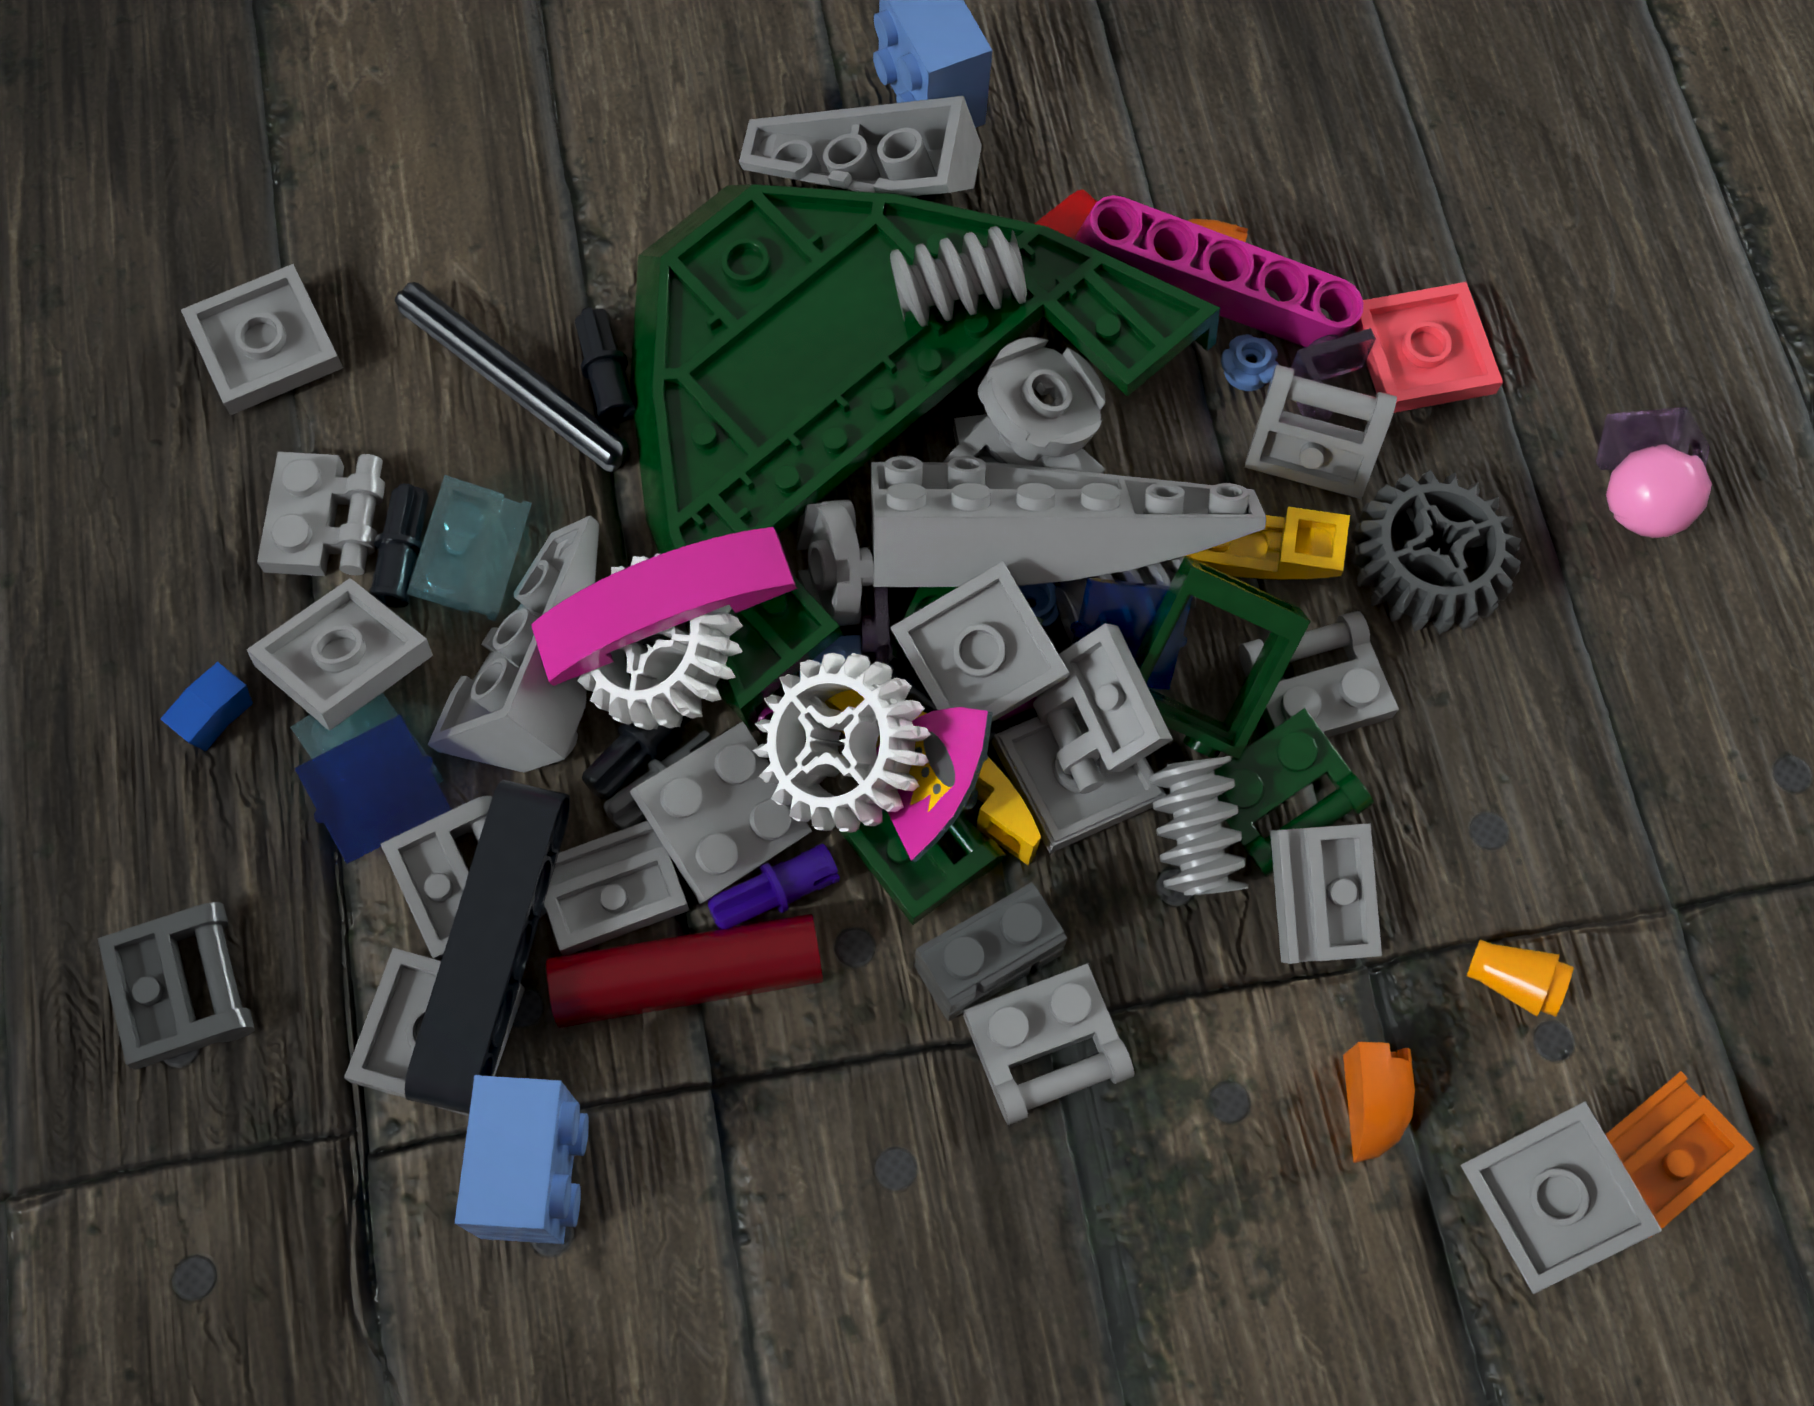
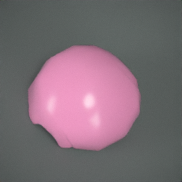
(1658, 491)

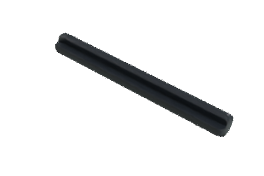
(513, 377)

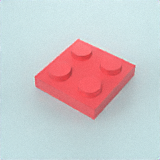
(1429, 347)

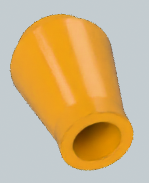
(1522, 975)

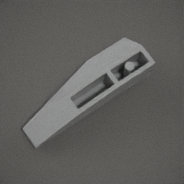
(1046, 524)

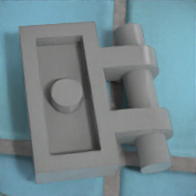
(303, 514)
(1113, 703)

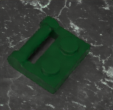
(1279, 769)
(932, 879)

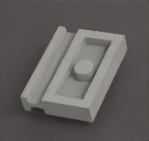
(612, 888)
(1325, 893)

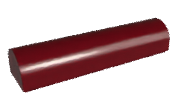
(683, 970)

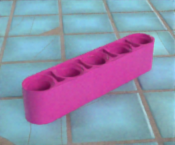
(1244, 266)

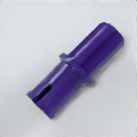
(775, 887)

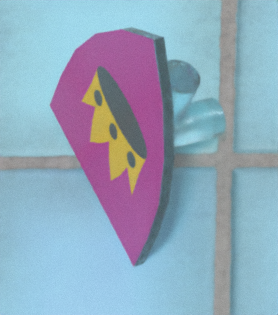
(947, 781)

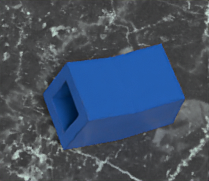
(208, 706)

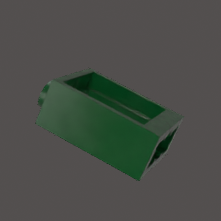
(1279, 617)

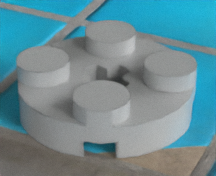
(1023, 418)
(834, 559)

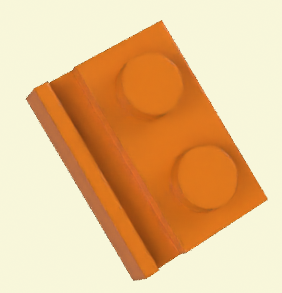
(1676, 1147)

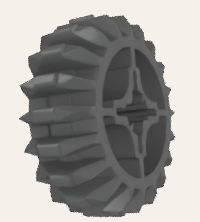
(1427, 582)

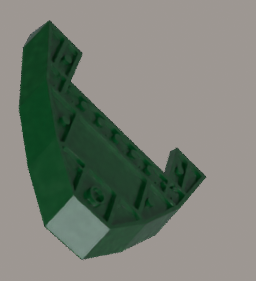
(786, 364)

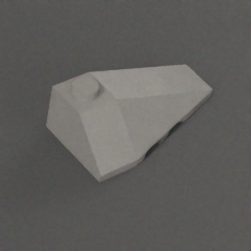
(874, 149)
(510, 708)

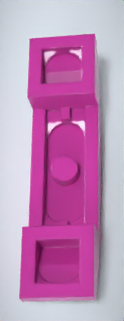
(658, 595)

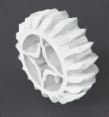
(670, 675)
(803, 766)

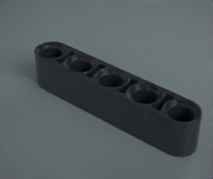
(488, 945)

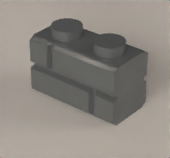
(990, 951)

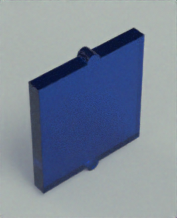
(1131, 609)
(373, 788)

